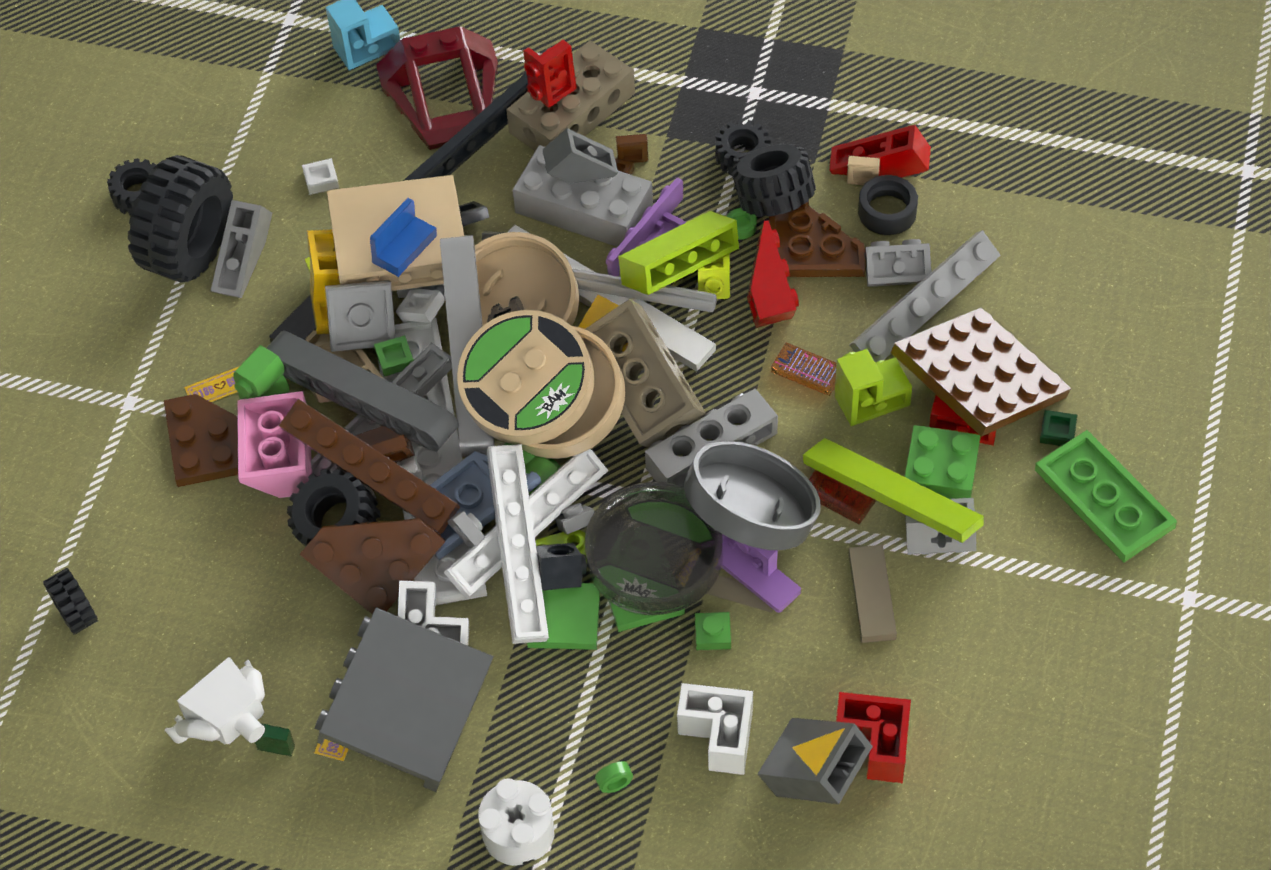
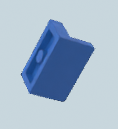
(400, 239)

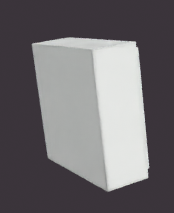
(320, 176)

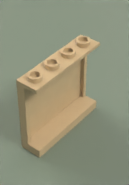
(363, 209)

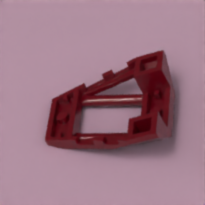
(401, 69)

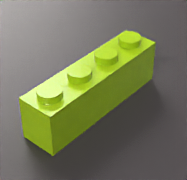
(678, 252)

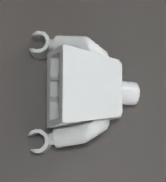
(222, 706)

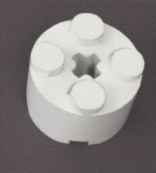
(532, 818)

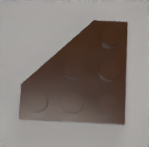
(817, 245)
(201, 440)
(373, 557)

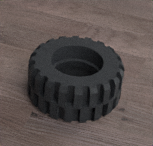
(179, 218)

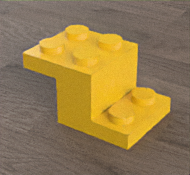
(322, 273)

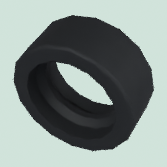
(887, 223)

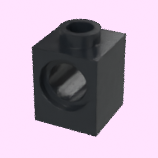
(560, 566)

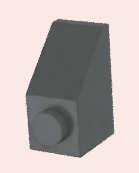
(578, 158)

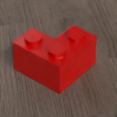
(885, 726)

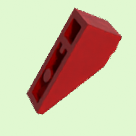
(900, 152)

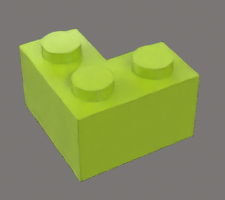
(869, 387)

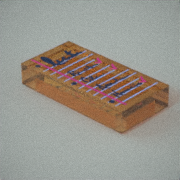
(805, 368)

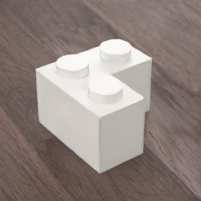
(418, 606)
(721, 716)

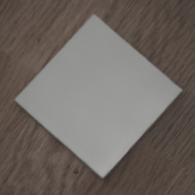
(359, 314)

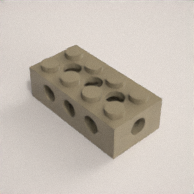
(601, 87)
(661, 375)

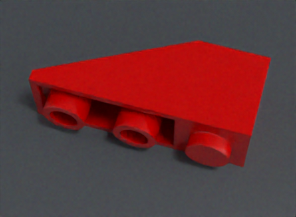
(769, 289)

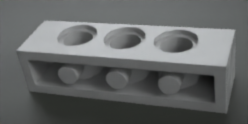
(749, 409)

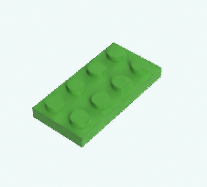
(1105, 495)

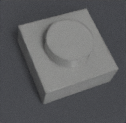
(574, 518)
(468, 528)

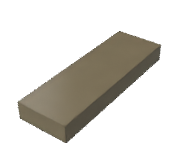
(872, 594)

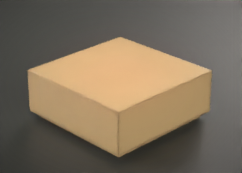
(862, 169)

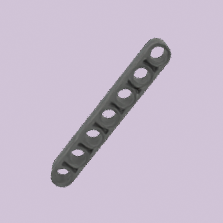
(364, 392)

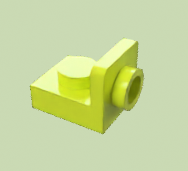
(716, 278)

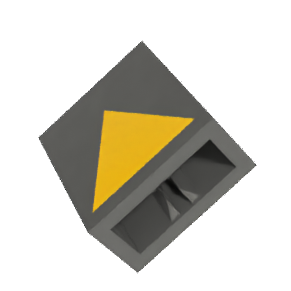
(815, 760)

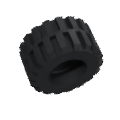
(773, 180)
(323, 493)

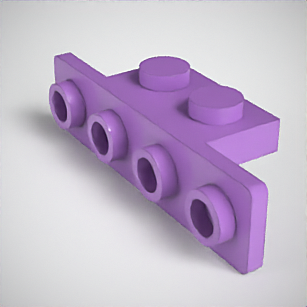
(654, 222)
(759, 573)

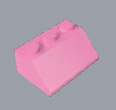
(266, 453)

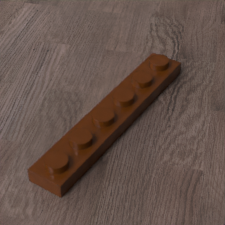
(369, 466)

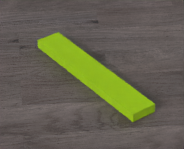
(893, 490)

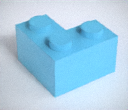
(360, 34)

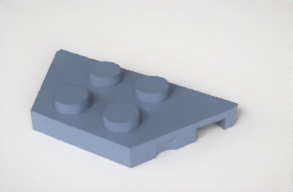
(471, 489)

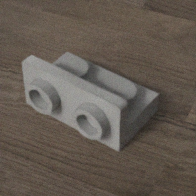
(897, 263)

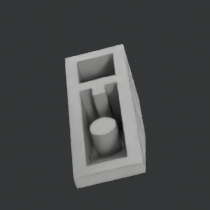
(240, 247)

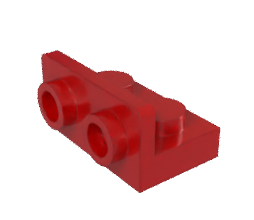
(550, 74)

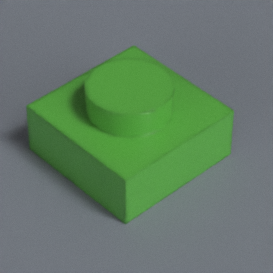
(393, 355)
(713, 631)

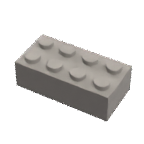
(592, 208)

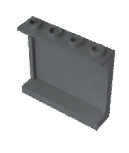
(404, 696)

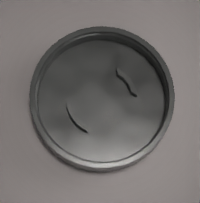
(752, 495)

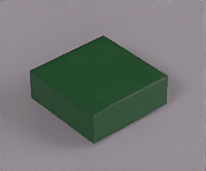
(1058, 428)
(276, 740)

